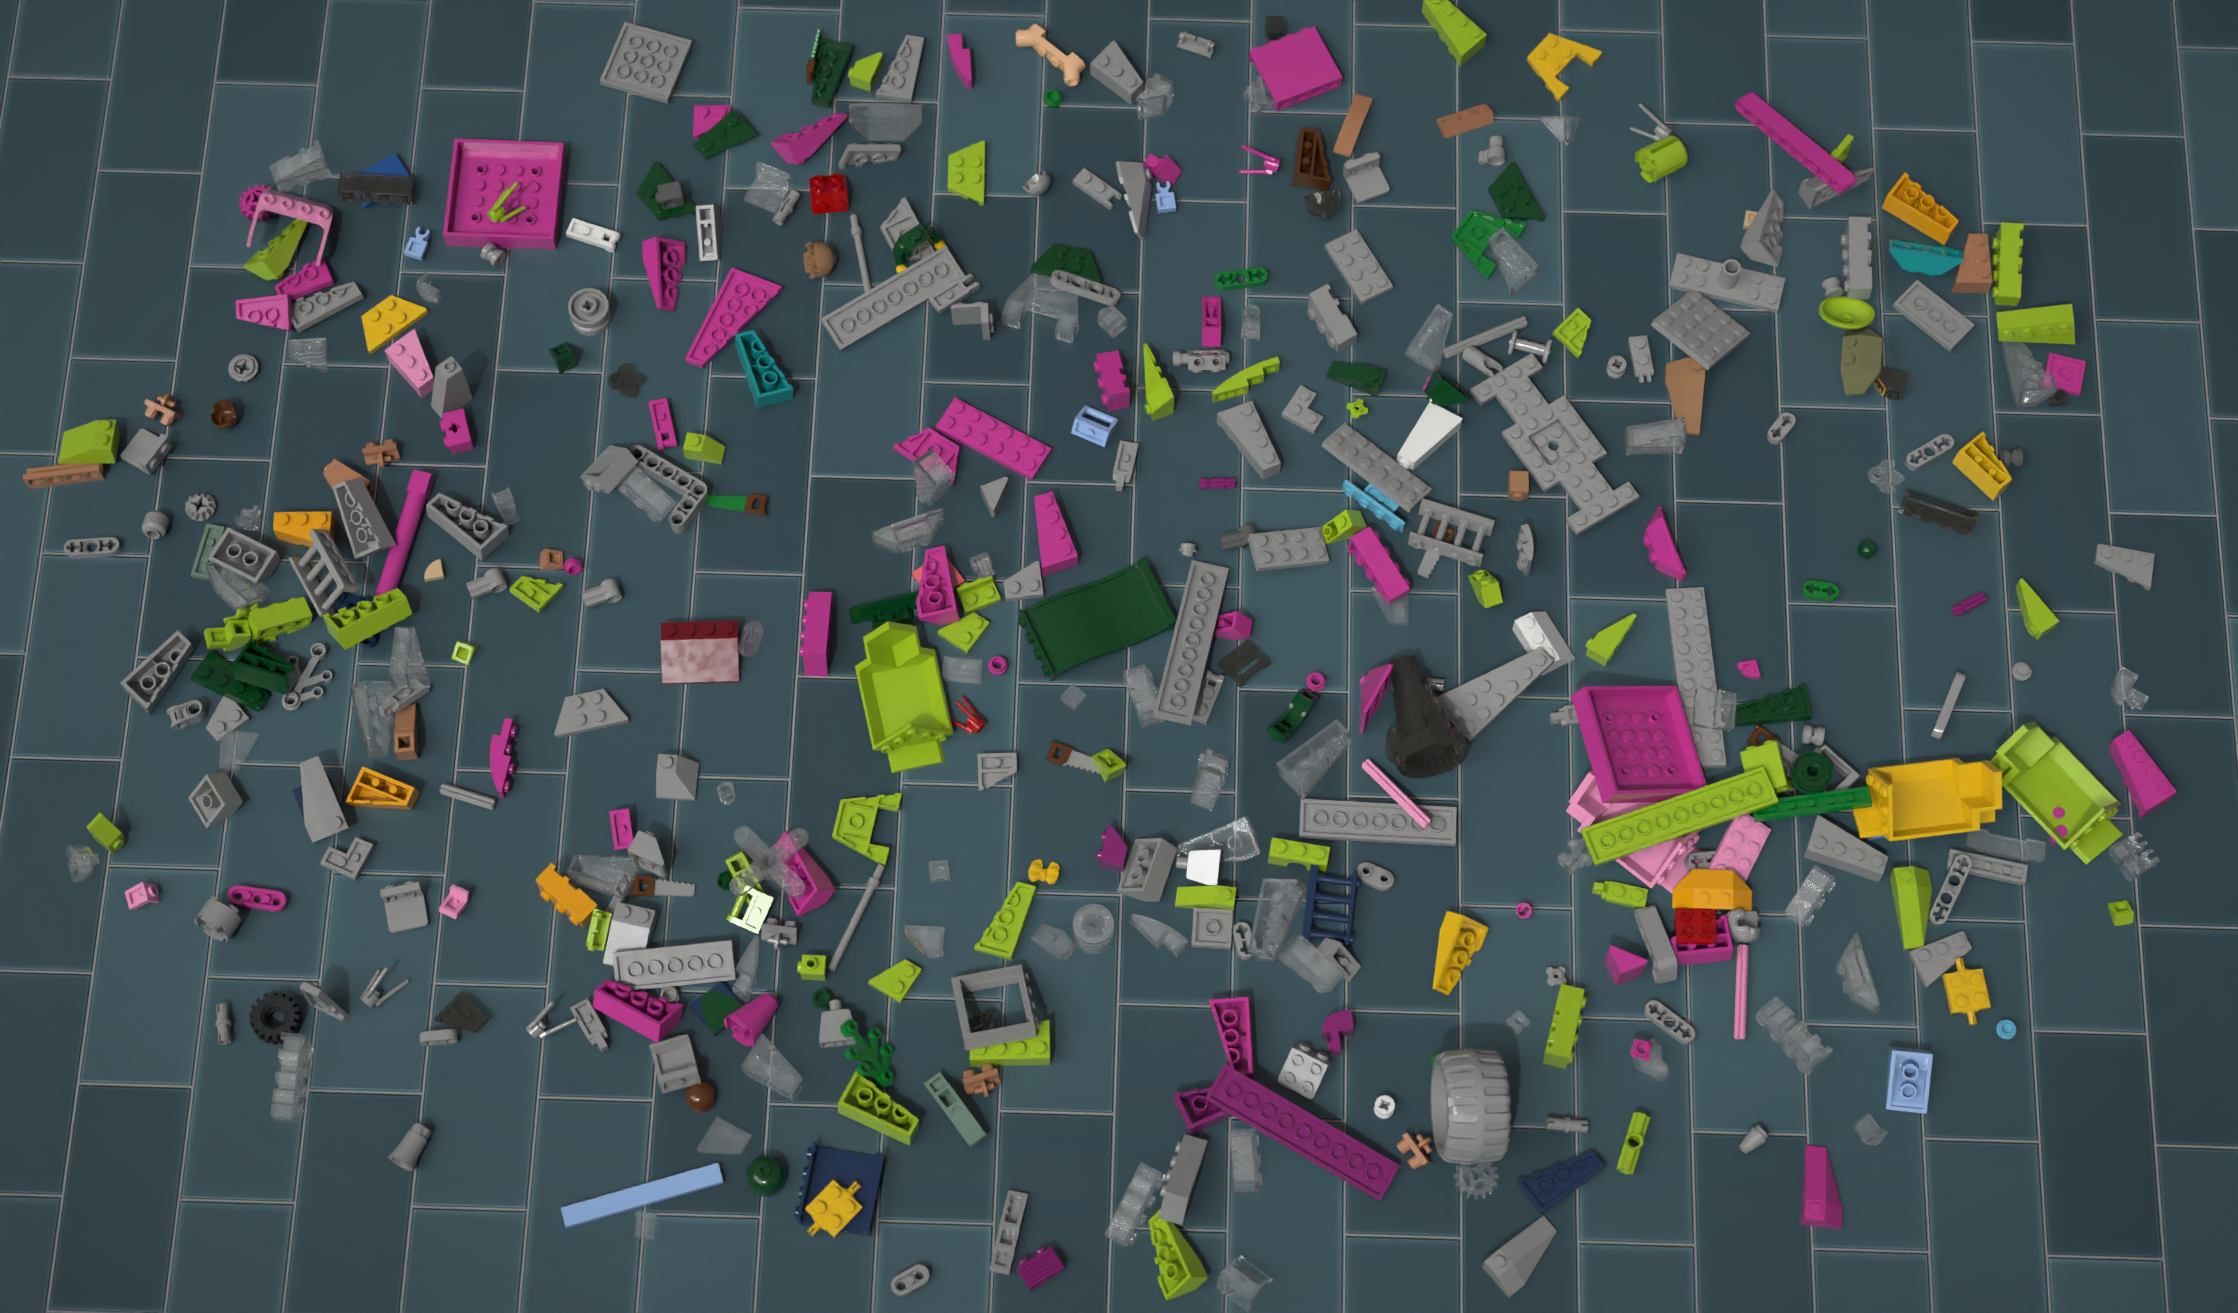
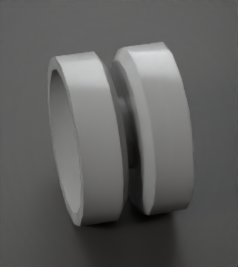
(589, 312)

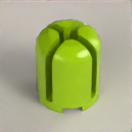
(1661, 158)

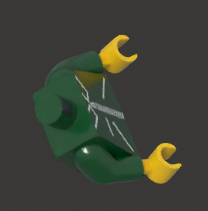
(914, 242)

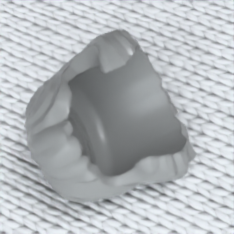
(1743, 925)

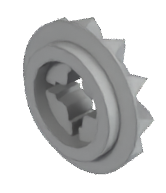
(239, 362)
(204, 512)

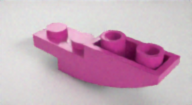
(500, 763)

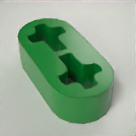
(1820, 591)

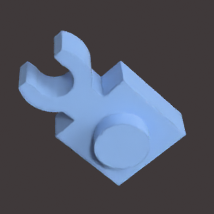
(1165, 200)
(417, 246)

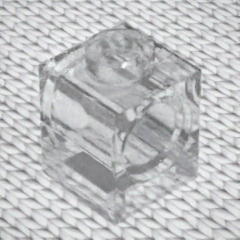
(1112, 320)

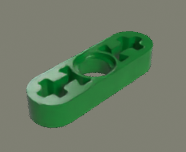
(1236, 285)

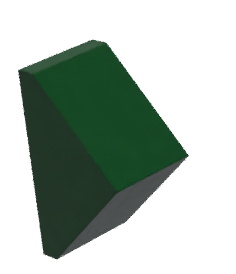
(563, 357)

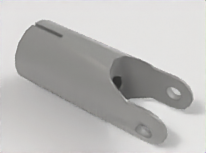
(1480, 361)

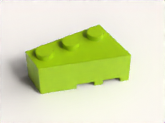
(279, 618)

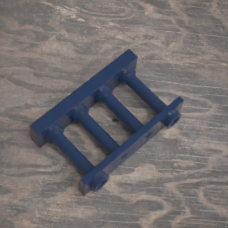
(1314, 896)

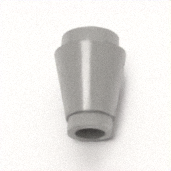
(1753, 1139)

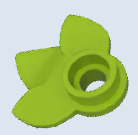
(241, 614)

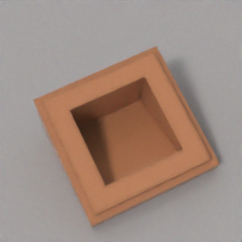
(551, 560)

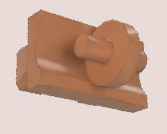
(168, 415)
(380, 454)
(981, 1082)
(1420, 1157)

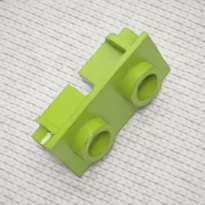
(598, 930)

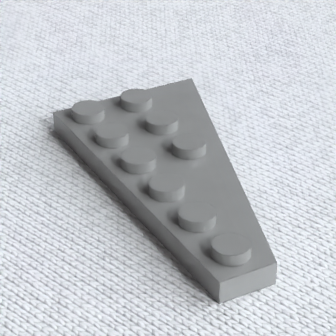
(1486, 697)

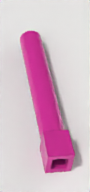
(418, 493)

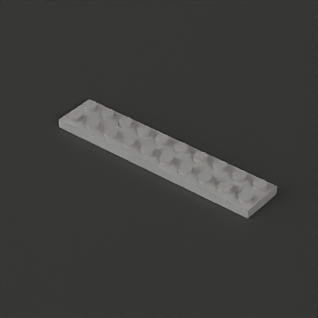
(1191, 643)
(1694, 665)

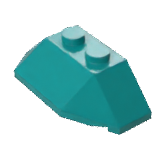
(1924, 257)

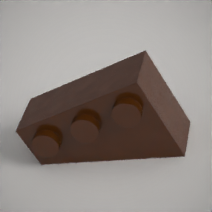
(1309, 161)

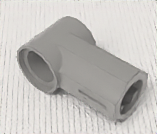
(491, 582)
(606, 592)

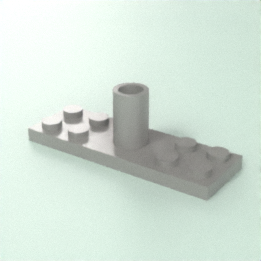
(1727, 282)

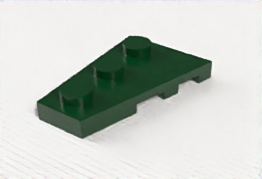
(725, 134)

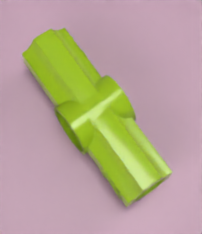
(1629, 1154)

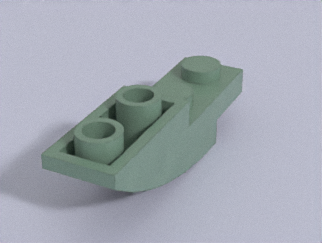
(955, 1109)

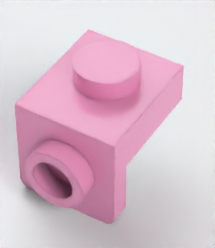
(455, 902)

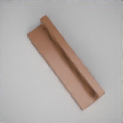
(63, 475)

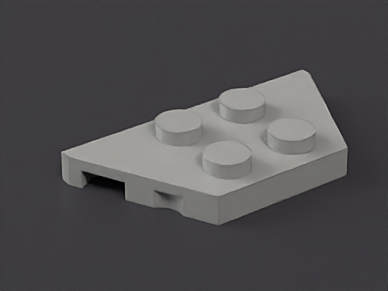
(899, 222)
(588, 713)

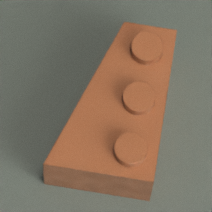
(1975, 270)

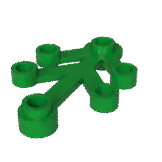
(882, 1073)

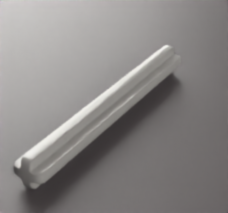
(1485, 336)

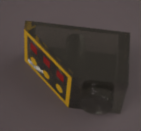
(1891, 384)

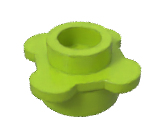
(1357, 413)

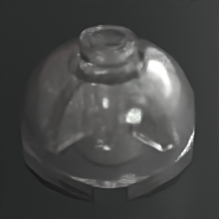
(81, 862)

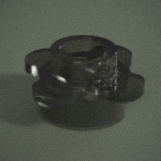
(2061, 394)

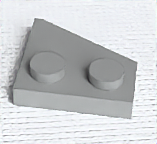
(995, 768)

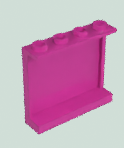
(1296, 68)

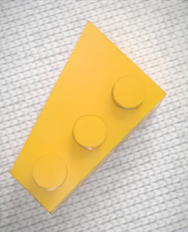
(1983, 467)

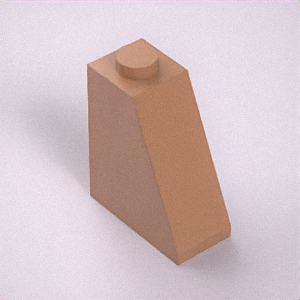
(337, 472)

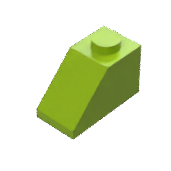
(866, 71)
(703, 448)
(106, 833)

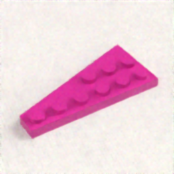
(734, 307)

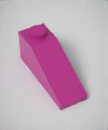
(1211, 321)

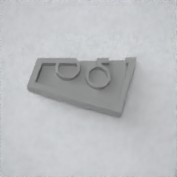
(862, 153)
(2132, 564)
(322, 1002)

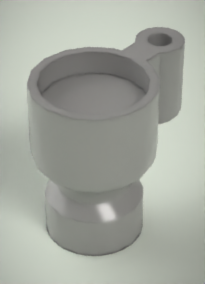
(1495, 154)

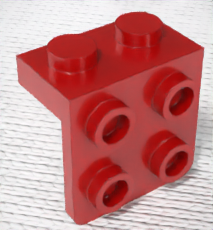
(828, 194)
(1695, 926)

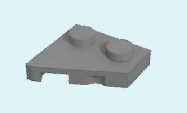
(1024, 584)
(226, 717)

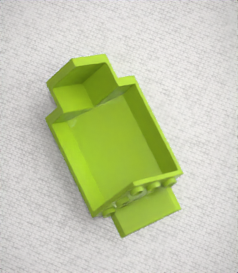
(903, 697)
(2047, 776)

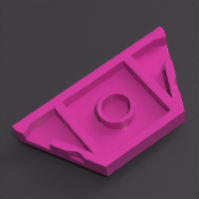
(923, 442)

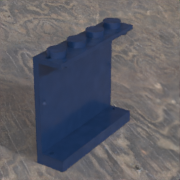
(844, 1168)

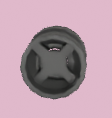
(2012, 457)

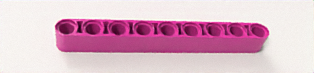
(1795, 142)

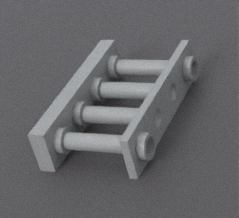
(1456, 517)
(337, 570)

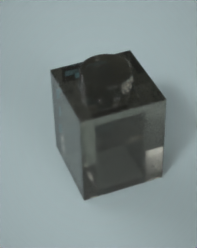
(1273, 28)

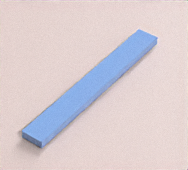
(642, 1195)

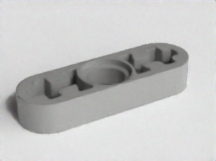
(1933, 444)
(78, 554)
(1669, 1014)

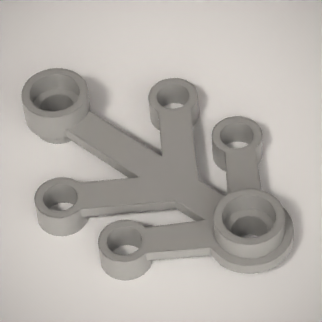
(305, 680)

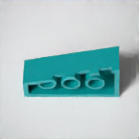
(762, 374)

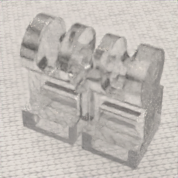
(2133, 865)

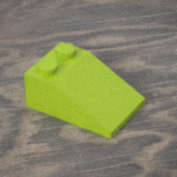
(91, 443)

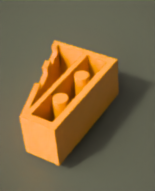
(296, 526)
(380, 791)
(565, 896)

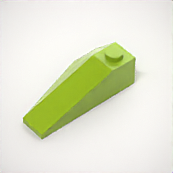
(276, 258)
(1157, 390)
(1178, 1264)

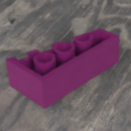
(1196, 1111)

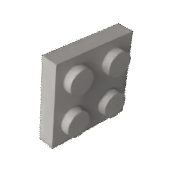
(1212, 928)

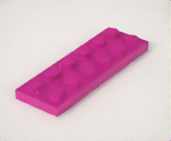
(993, 439)

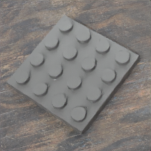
(646, 62)
(1700, 329)

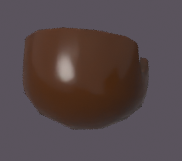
(224, 414)
(701, 1097)

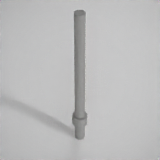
(856, 233)
(872, 885)

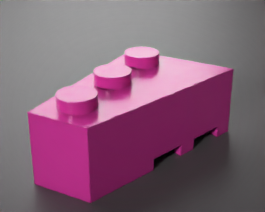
(1705, 953)

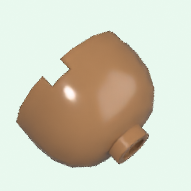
(818, 259)

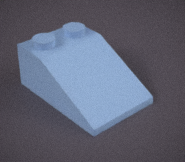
(1908, 1079)

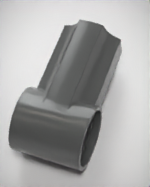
(1236, 538)

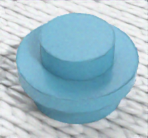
(2006, 1029)

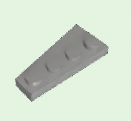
(903, 72)
(322, 305)

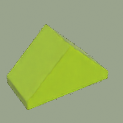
(1108, 764)

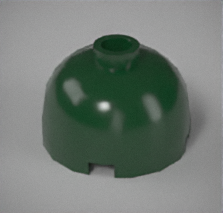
(766, 1176)

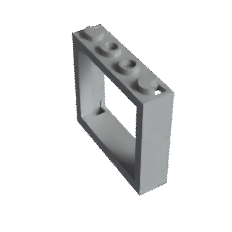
(987, 980)

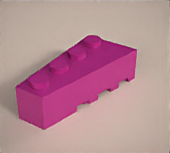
(1053, 537)
(1378, 565)
(816, 633)
(2140, 774)
(637, 1010)
(1235, 1030)

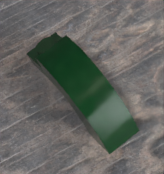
(1293, 717)

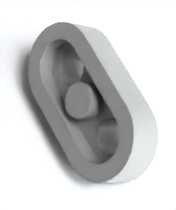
(1374, 877)
(909, 1279)

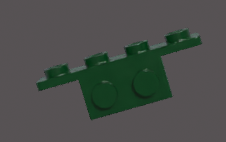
(890, 609)

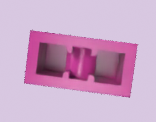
(456, 421)

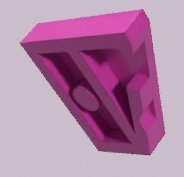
(707, 116)

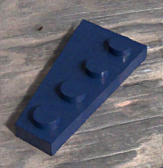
(1553, 1185)

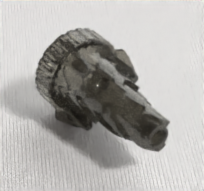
(1424, 738)

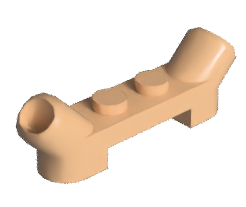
(1036, 38)

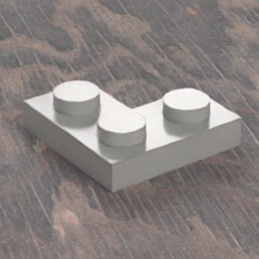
(1299, 413)
(350, 863)

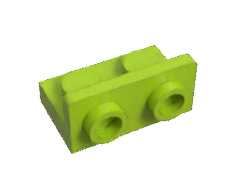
(978, 594)

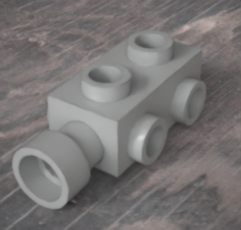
(1202, 362)

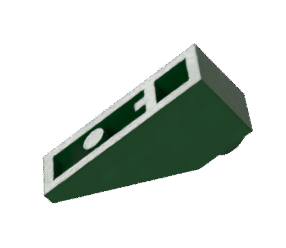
(1357, 377)

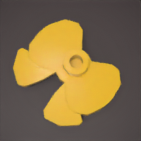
(1049, 875)

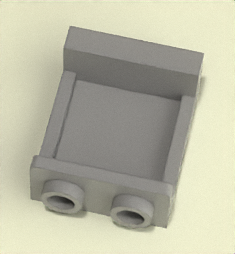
(675, 1063)

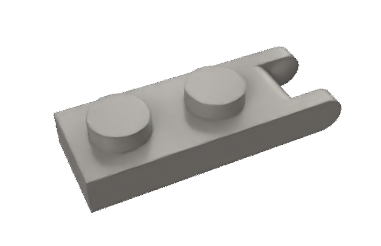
(1096, 188)

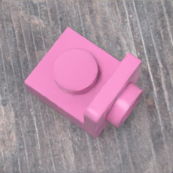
(141, 895)

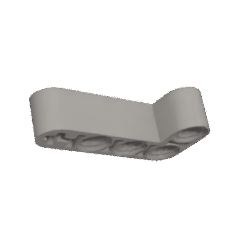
(1657, 943)

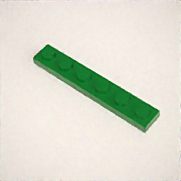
(1815, 804)

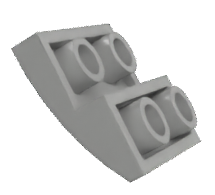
(1525, 548)

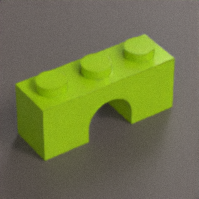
(1287, 851)

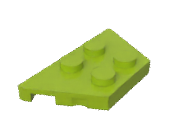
(967, 172)

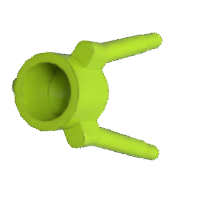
(497, 212)

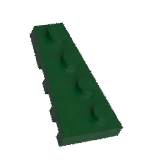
(831, 65)
(219, 677)
(1778, 708)

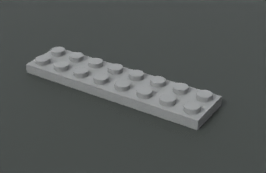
(891, 298)
(1375, 823)

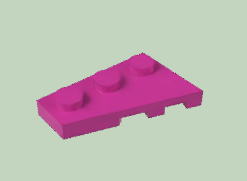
(306, 281)

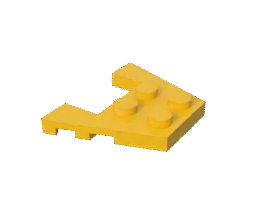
(1554, 56)

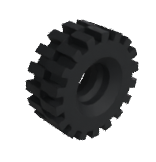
(269, 1005)

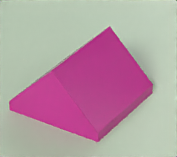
(1624, 965)

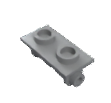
(1196, 44)

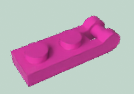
(662, 423)

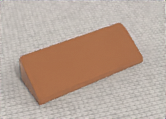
(1465, 120)

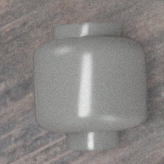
(155, 524)

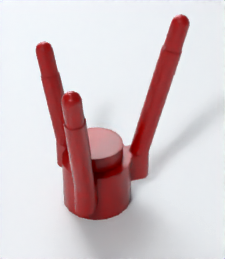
(975, 721)

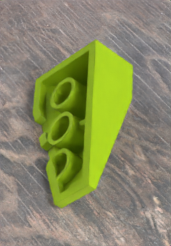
(1912, 900)

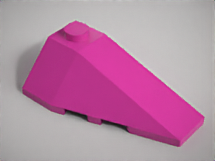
(801, 145)
(663, 265)
(936, 594)
(817, 884)
(1820, 1195)

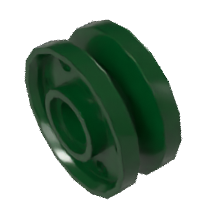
(1818, 765)

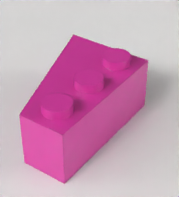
(1112, 381)

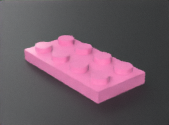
(1740, 846)

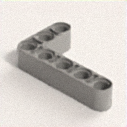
(679, 476)

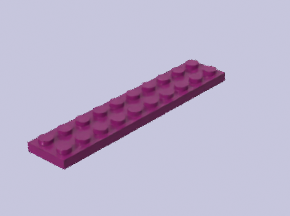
(1302, 1132)

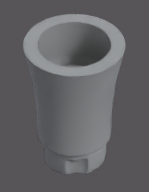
(410, 1147)

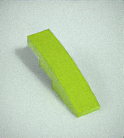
(1240, 383)

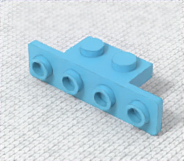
(1377, 502)

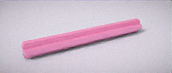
(1396, 793)
(1741, 992)

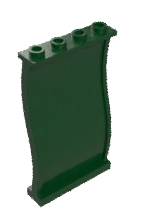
(1096, 619)

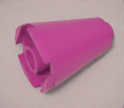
(751, 1019)

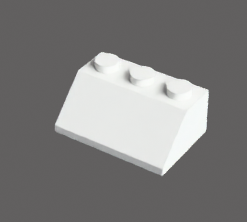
(1538, 631)

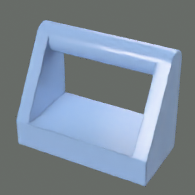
(1091, 430)

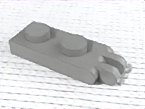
(1641, 358)

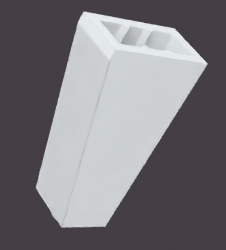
(1429, 433)

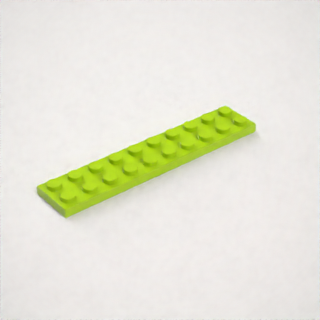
(1679, 816)

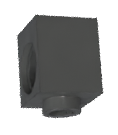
(669, 195)

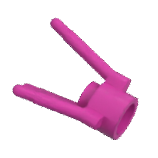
(1271, 163)

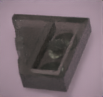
(462, 1014)

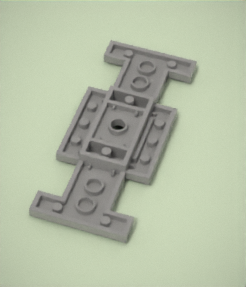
(1538, 427)

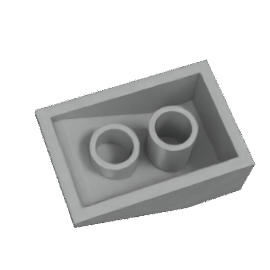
(629, 930)

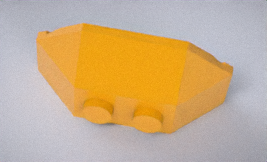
(1712, 891)

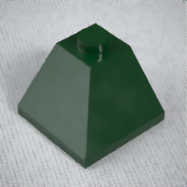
(1443, 392)

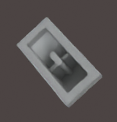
(994, 493)

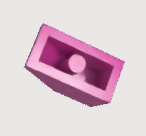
(1232, 626)

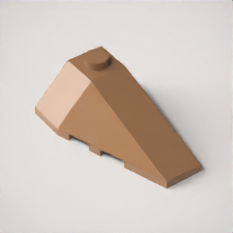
(1686, 388)

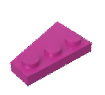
(266, 311)

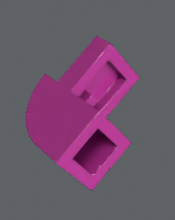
(1335, 1026)

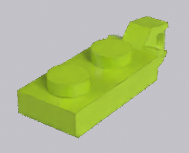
(1621, 894)

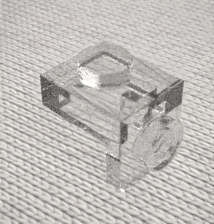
(426, 291)
(1869, 1130)

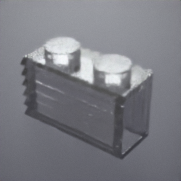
(962, 670)

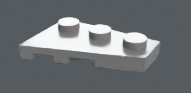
(1937, 957)

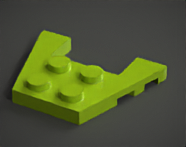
(856, 824)

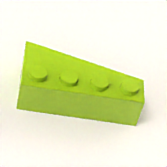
(1455, 29)
(2007, 264)
(2037, 325)
(1563, 1026)

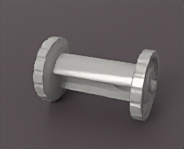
(1529, 346)

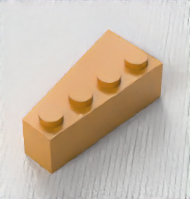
(1920, 210)

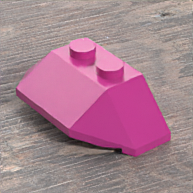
(1662, 547)

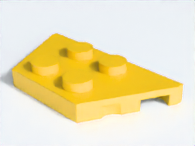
(389, 320)

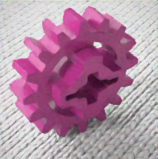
(248, 203)

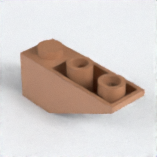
(406, 733)

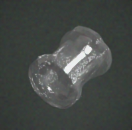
(729, 797)

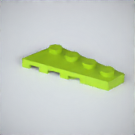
(1005, 930)

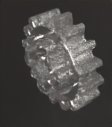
(1483, 1180)

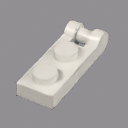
(592, 234)

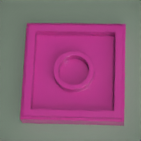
(2066, 372)

